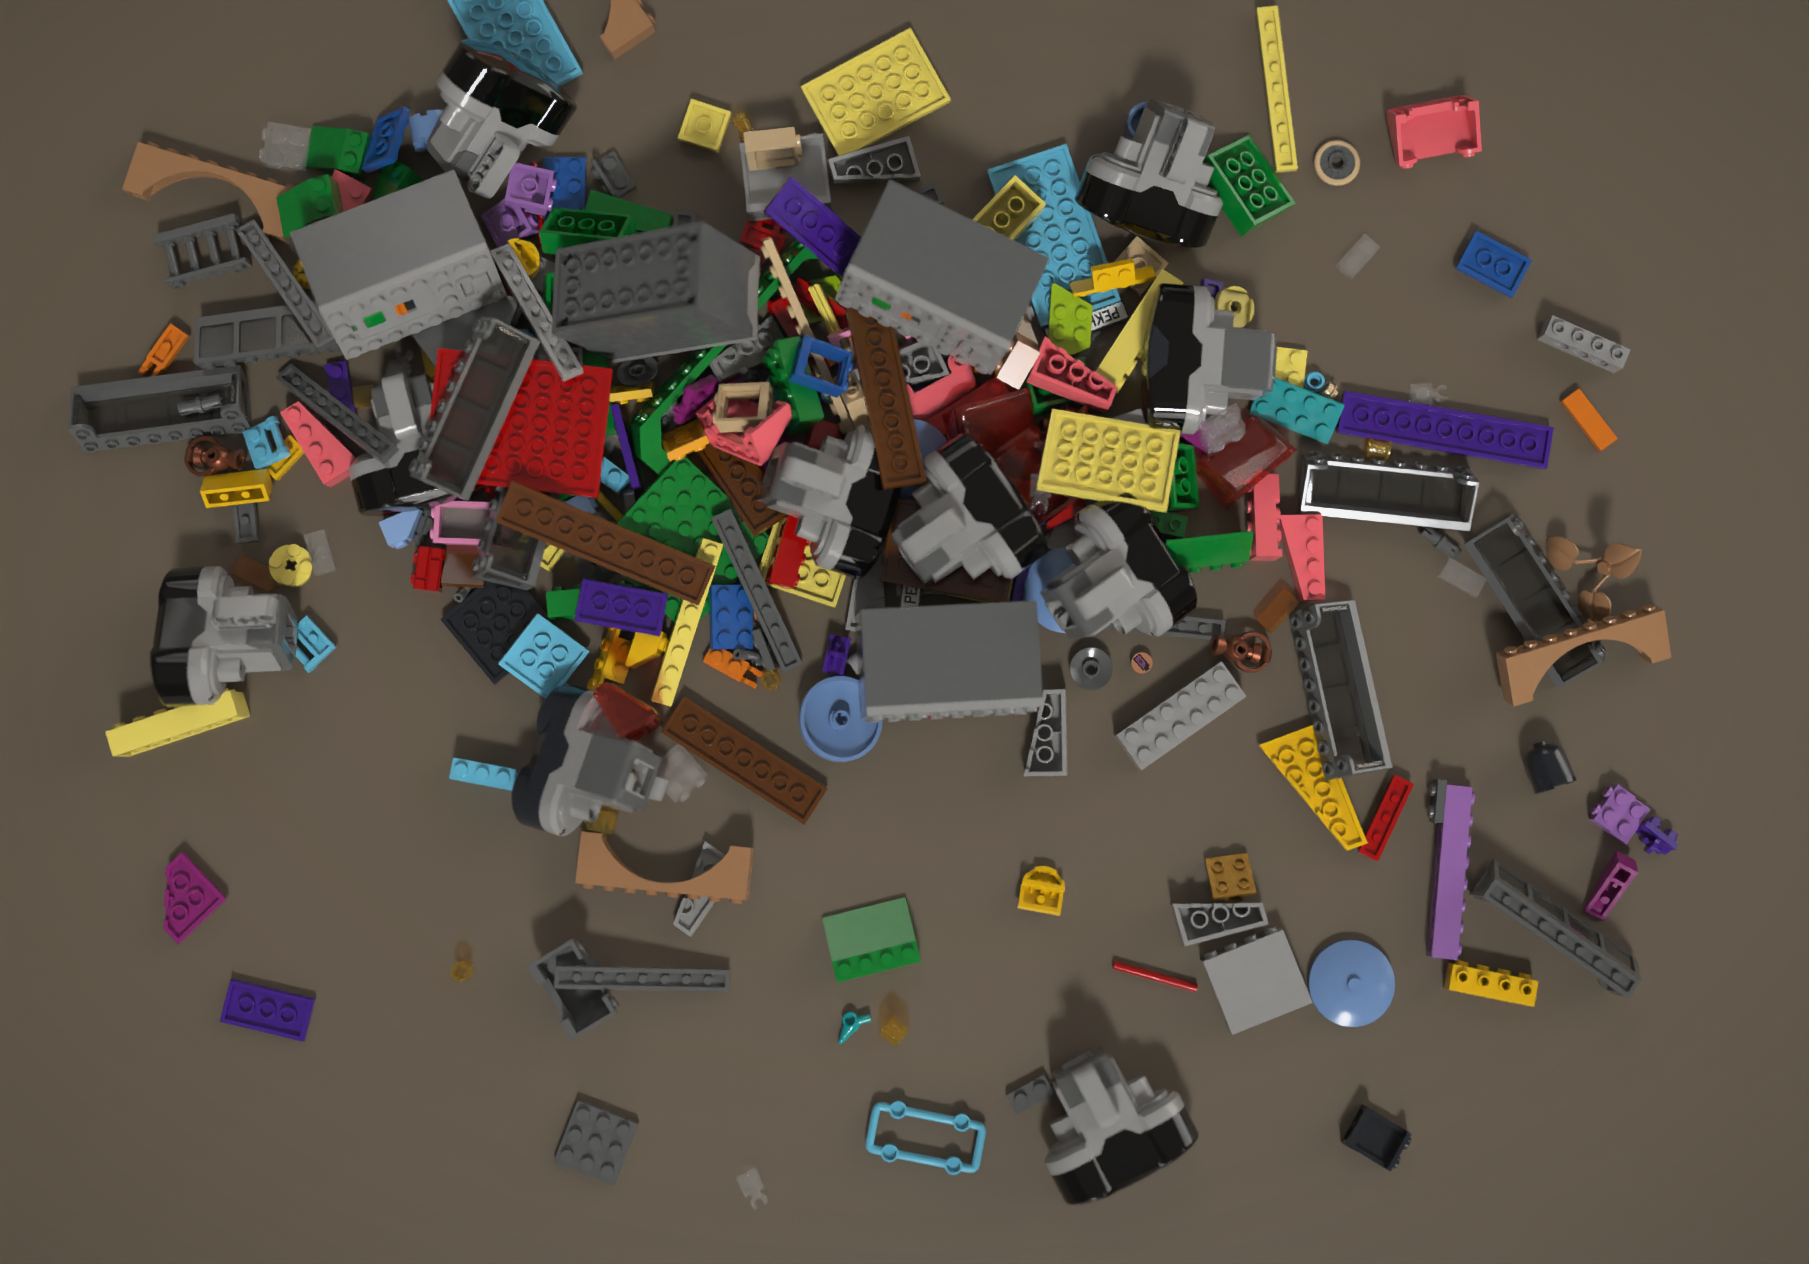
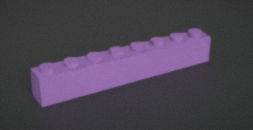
(1449, 874)

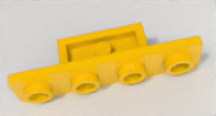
(1112, 276)
(611, 659)

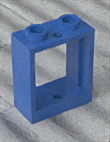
(809, 344)

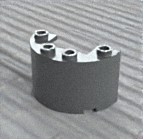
(579, 1008)

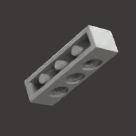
(1583, 344)

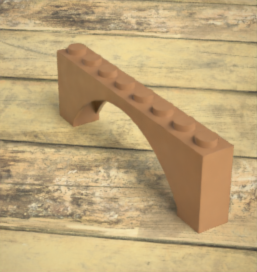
(626, 26)
(157, 168)
(1526, 664)
(602, 867)

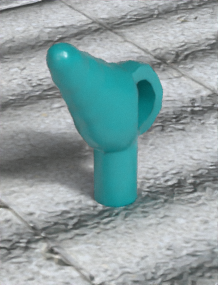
(851, 1024)

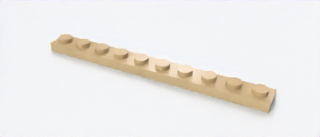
(803, 328)

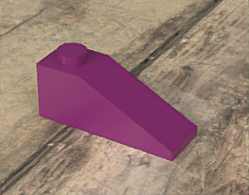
(1611, 885)

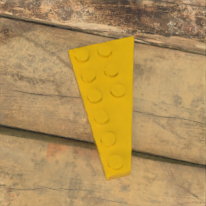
(1300, 763)

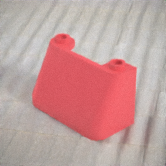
(1434, 129)
(942, 392)
(754, 443)

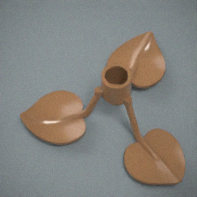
(1618, 559)

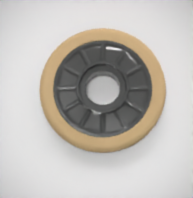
(1340, 150)

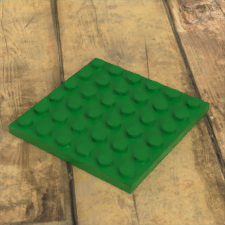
(679, 514)

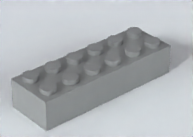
(1180, 716)

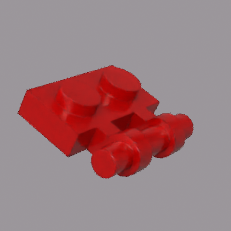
(754, 233)

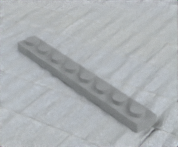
(535, 312)

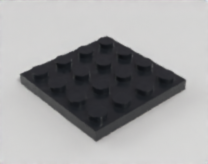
(491, 622)

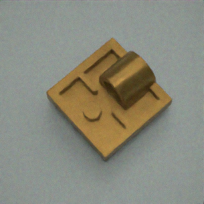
(1230, 877)

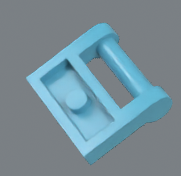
(260, 445)
(315, 642)

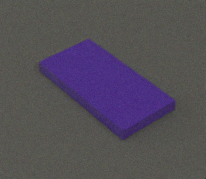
(627, 448)
(621, 607)
(267, 1010)

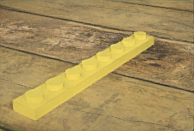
(1276, 89)
(683, 633)

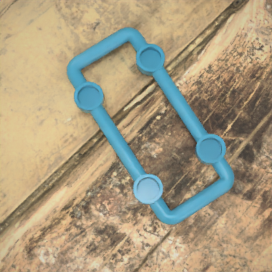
(952, 1164)

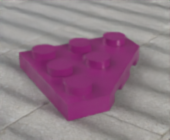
(188, 898)

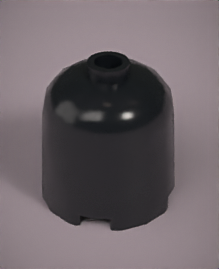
(1548, 767)

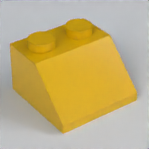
(645, 648)

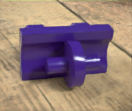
(836, 655)
(1655, 839)

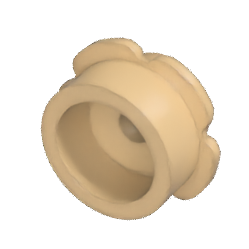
(1329, 390)

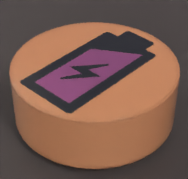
(1141, 663)

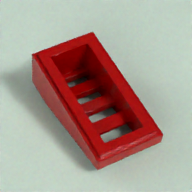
(1066, 515)

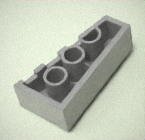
(878, 163)
(920, 365)
(1049, 743)
(1211, 921)

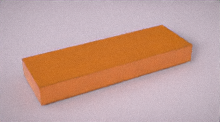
(1589, 420)

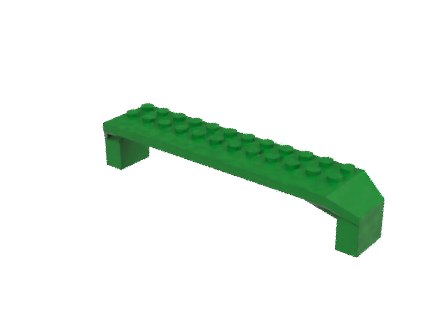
(646, 423)

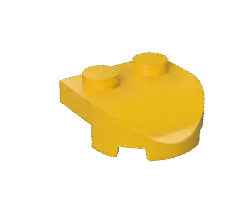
(527, 255)
(1042, 891)

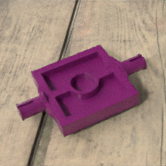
(695, 398)

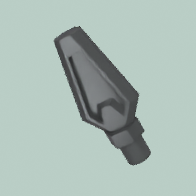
(750, 376)

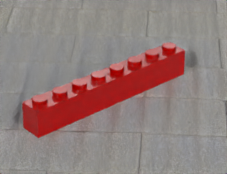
(789, 549)

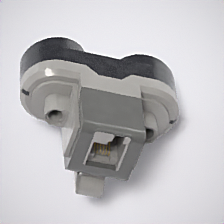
(581, 766)

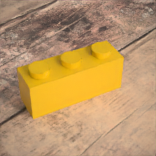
(236, 488)

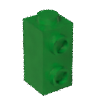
(1170, 524)

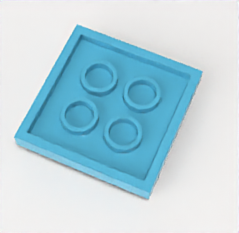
(543, 656)

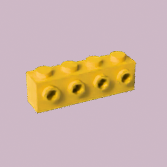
(1491, 984)

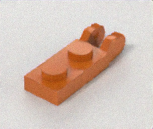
(164, 351)
(727, 664)

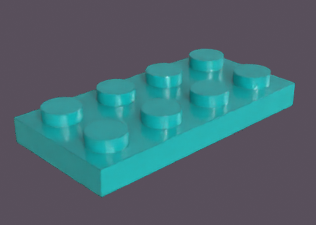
(1299, 410)

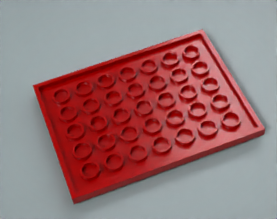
(551, 431)

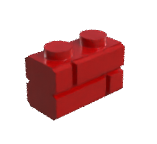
(428, 569)

